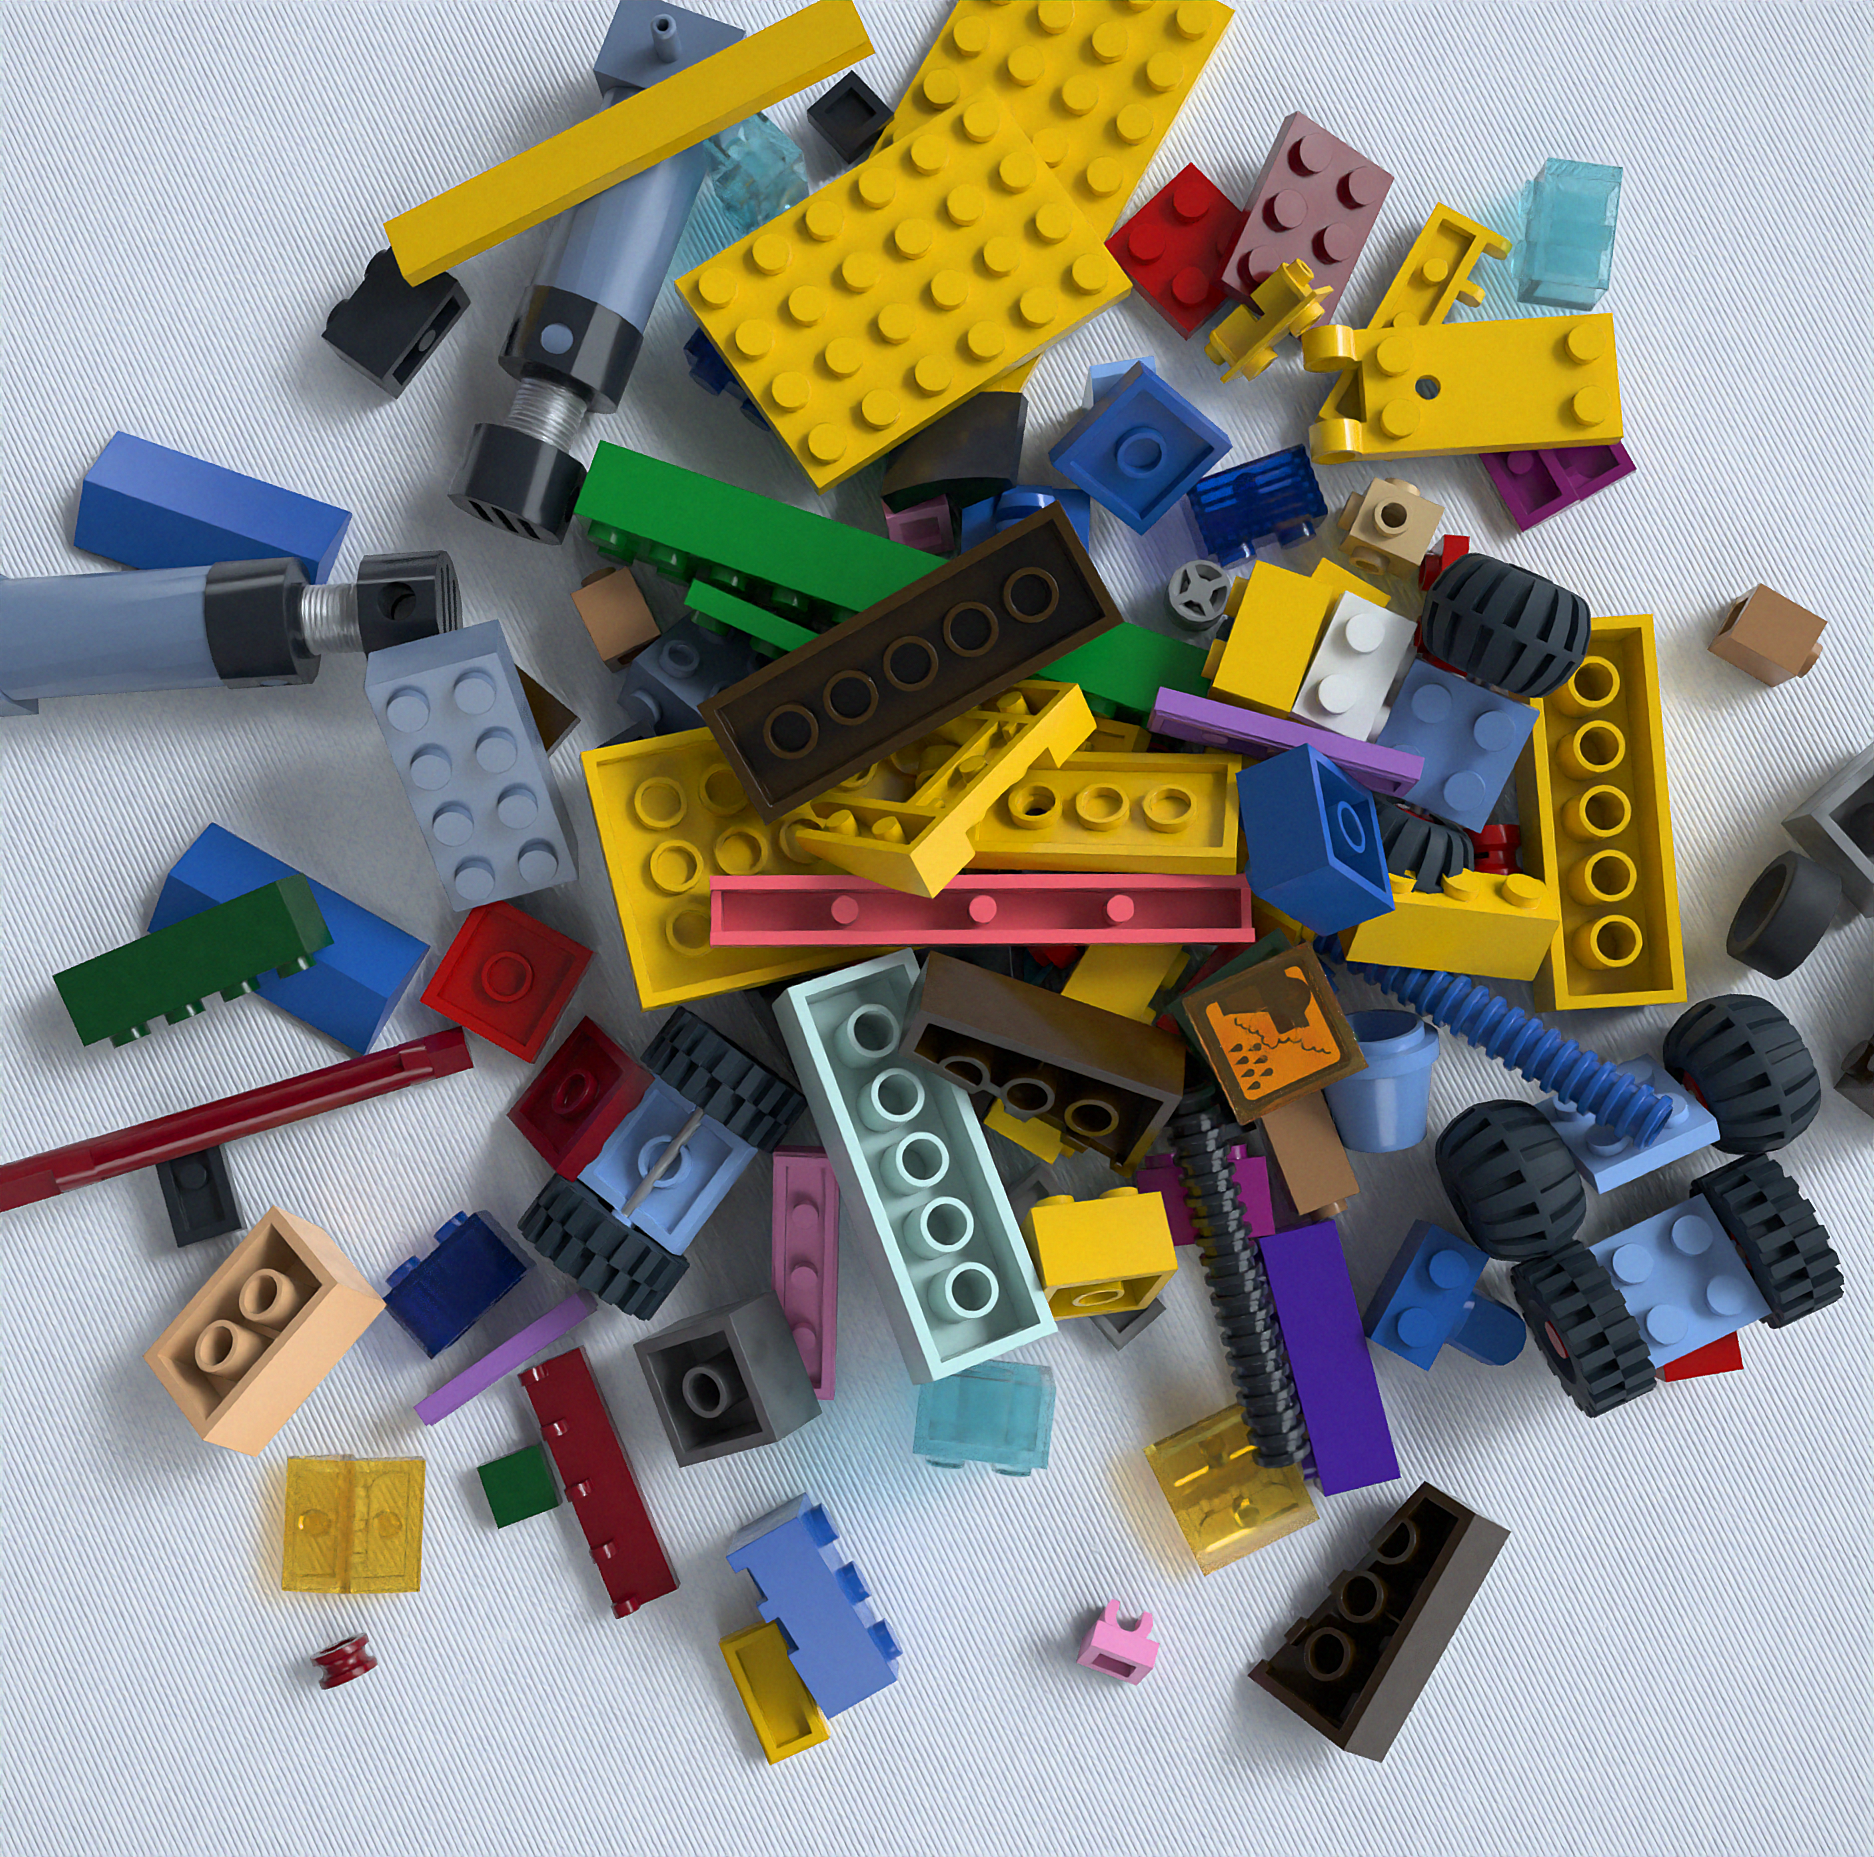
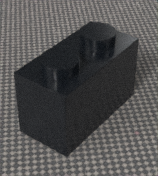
(393, 327)

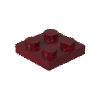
(580, 1098)

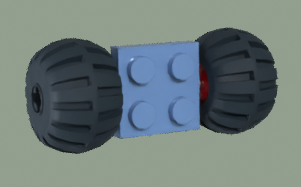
(1503, 632)

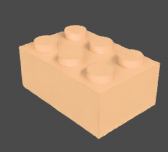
(263, 1332)

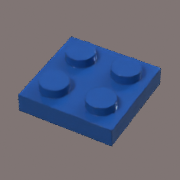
(1140, 448)

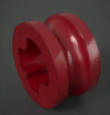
(343, 1661)

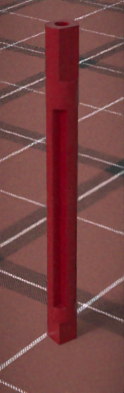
(232, 1118)

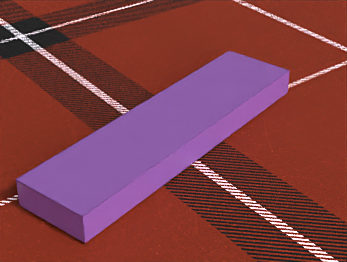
(1266, 736)

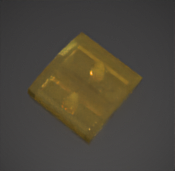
(1221, 1495)
(353, 1524)

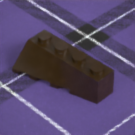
(1046, 1057)
(1385, 1624)

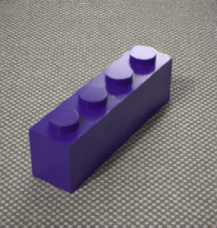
(1326, 1358)

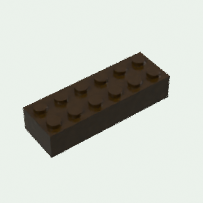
(911, 662)

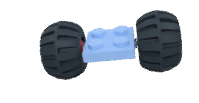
(1733, 1082)

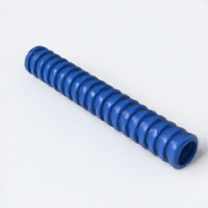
(1519, 1043)

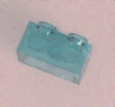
(755, 172)

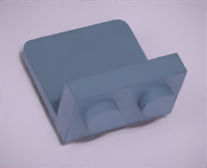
(683, 671)

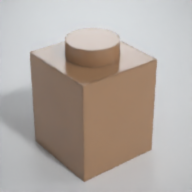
(616, 616)
(1769, 636)

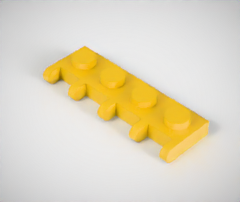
(1425, 290)

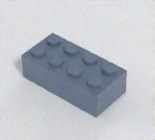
(473, 764)

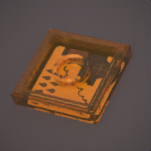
(1274, 1033)

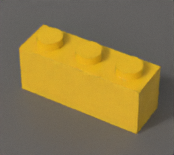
(1474, 927)

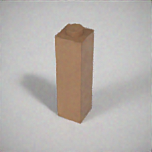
(1308, 1157)

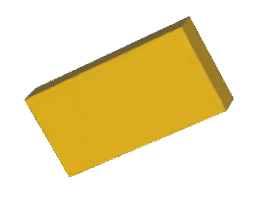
(773, 1691)

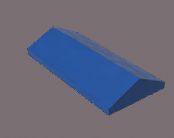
(179, 511)
(355, 978)

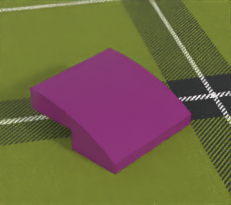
(1551, 481)

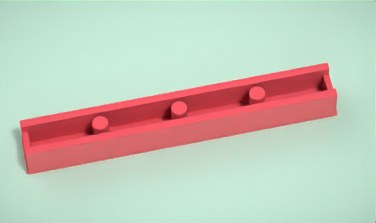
(982, 911)

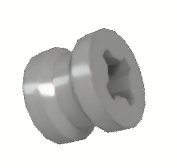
(1202, 585)

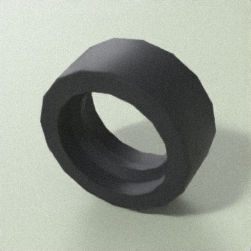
(1784, 915)

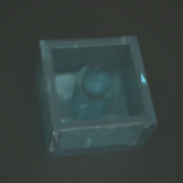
(988, 1415)

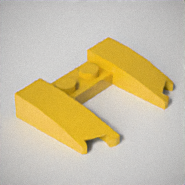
(924, 841)

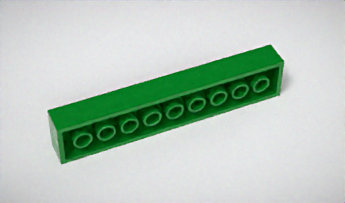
(831, 572)

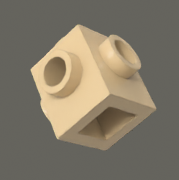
(1388, 527)

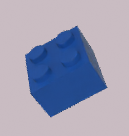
(1313, 841)

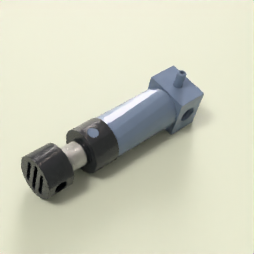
(589, 294)
(210, 624)

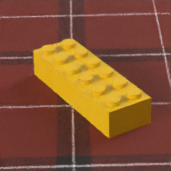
(1603, 828)

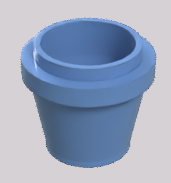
(1389, 1100)

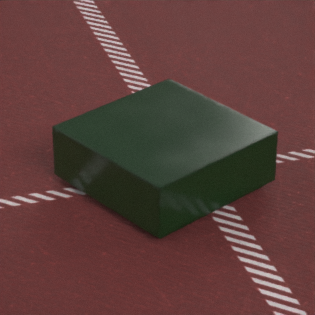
(519, 1485)

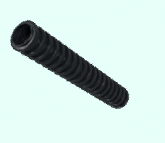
(1235, 1280)

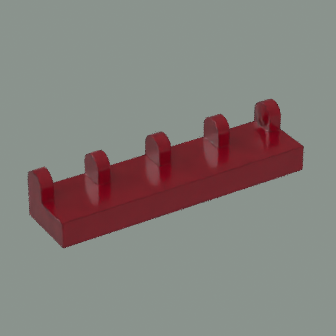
(600, 1480)

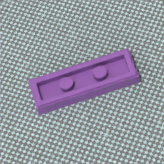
(506, 1357)

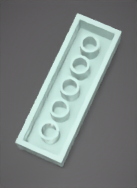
(912, 1174)

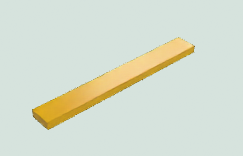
(628, 138)

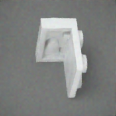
(1354, 668)

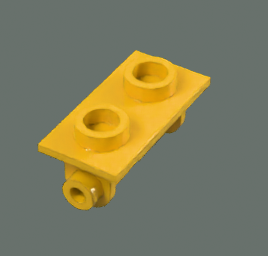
(1287, 306)

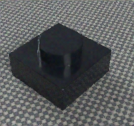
(850, 117)

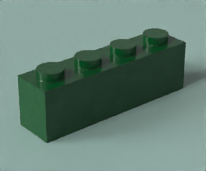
(194, 959)

